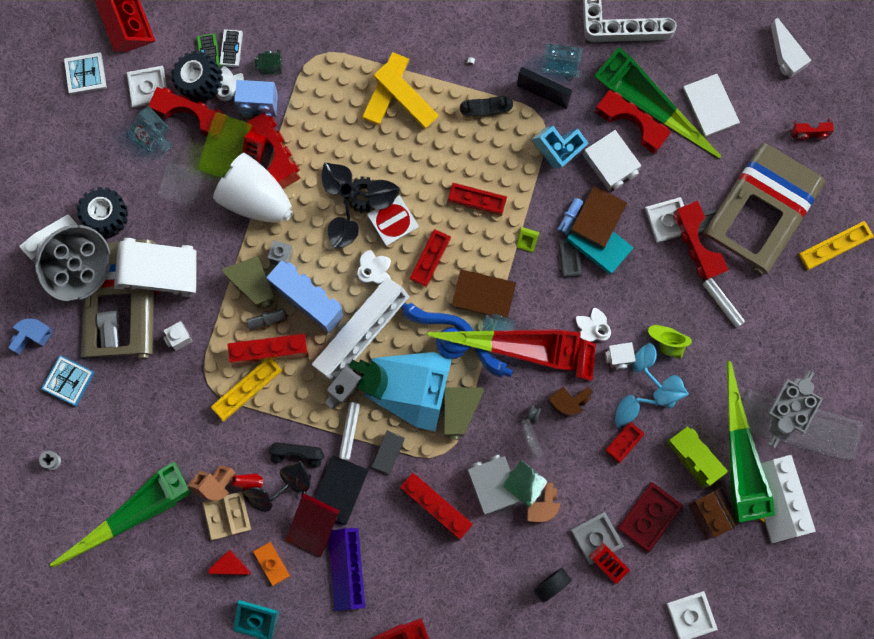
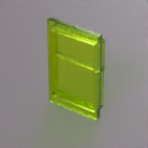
(223, 144)

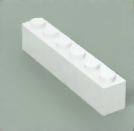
(361, 329)

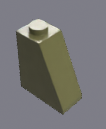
(251, 281)
(459, 410)

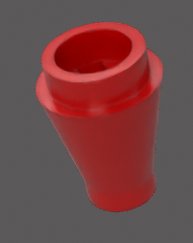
(247, 480)

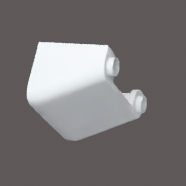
(156, 267)

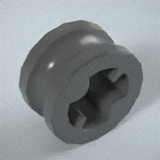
(534, 414)

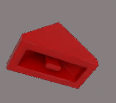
(229, 565)

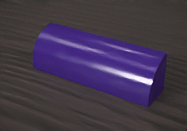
(346, 569)

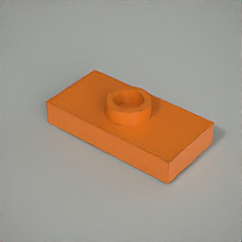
(271, 563)

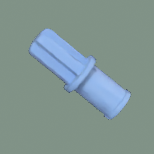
(570, 216)

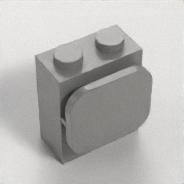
(488, 482)

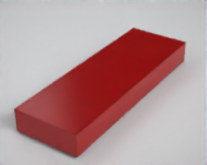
(477, 199)
(430, 258)

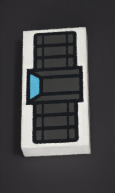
(231, 48)

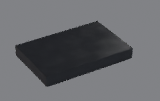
(544, 87)
(342, 486)

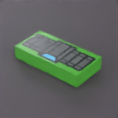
(208, 45)

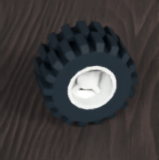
(197, 76)
(102, 211)

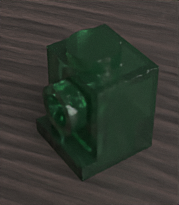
(269, 62)

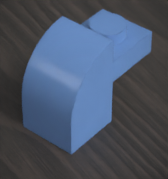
(28, 330)

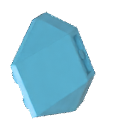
(414, 387)

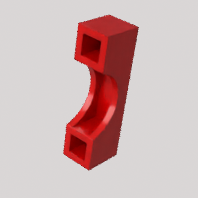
(166, 104)
(615, 107)
(282, 166)
(689, 219)
(277, 347)
(436, 506)

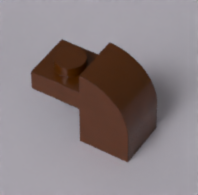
(568, 406)

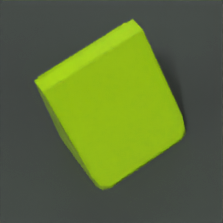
(527, 239)

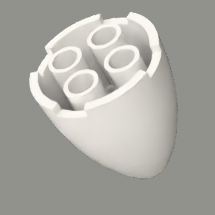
(252, 192)

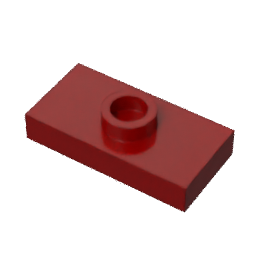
(585, 360)
(624, 442)

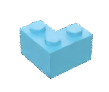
(558, 148)

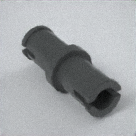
(266, 319)

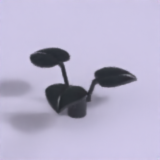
(337, 180)
(293, 475)

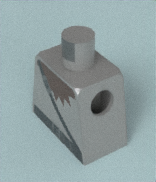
(349, 380)

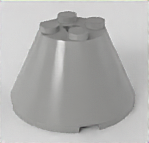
(72, 262)

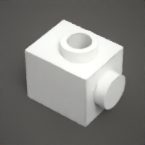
(177, 336)
(620, 355)

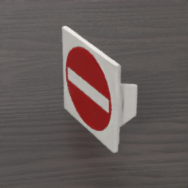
(393, 222)

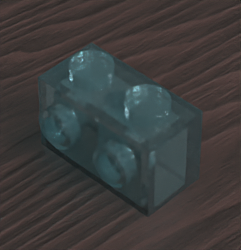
(562, 60)

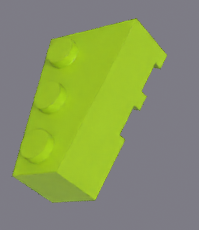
(697, 457)

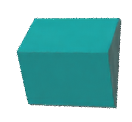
(255, 620)

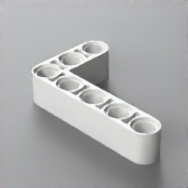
(621, 25)

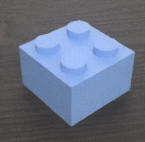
(256, 97)

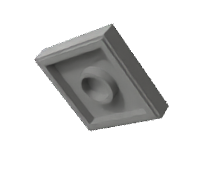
(593, 533)

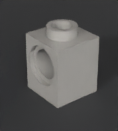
(280, 251)

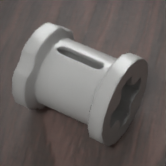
(46, 456)

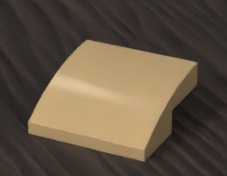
(235, 514)

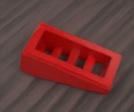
(255, 139)
(599, 552)

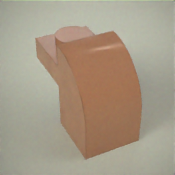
(212, 486)
(546, 510)

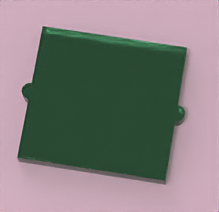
(525, 483)

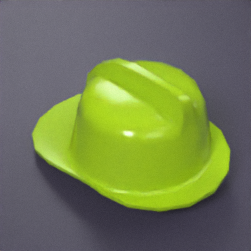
(670, 341)

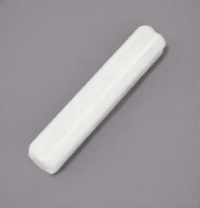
(723, 302)
(349, 430)

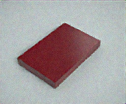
(650, 517)
(312, 525)

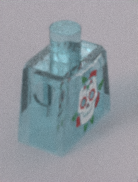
(149, 131)

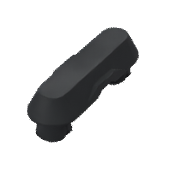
(486, 106)
(278, 450)

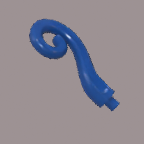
(419, 316)
(491, 364)

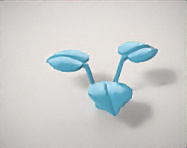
(665, 395)

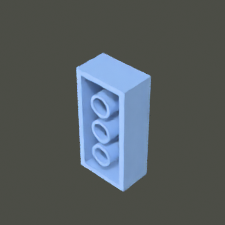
(305, 296)

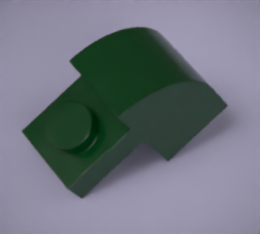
(374, 379)

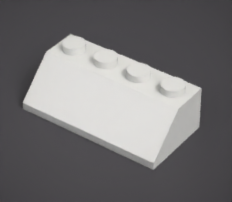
(790, 506)

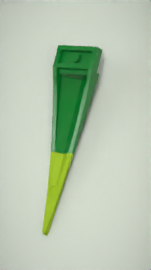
(628, 79)
(748, 482)
(153, 498)

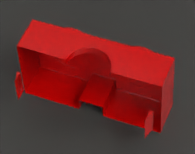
(804, 131)

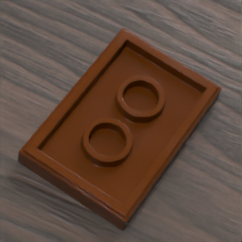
(598, 217)
(483, 294)

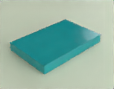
(607, 259)

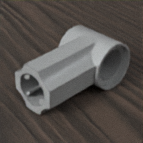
(108, 328)

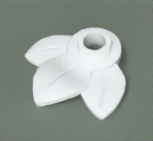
(228, 83)
(375, 265)
(591, 326)

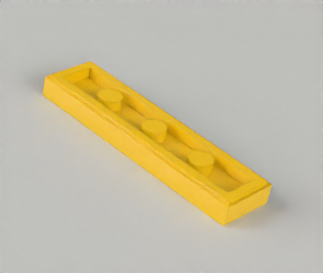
(406, 96)
(381, 97)
(836, 245)
(246, 389)

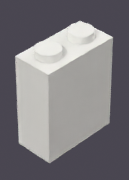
(612, 160)

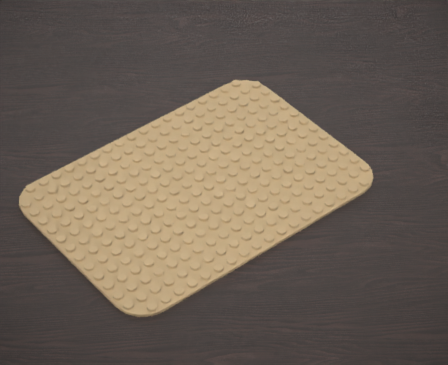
(328, 126)

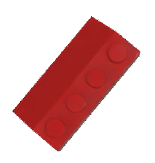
(125, 24)

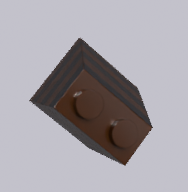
(713, 514)

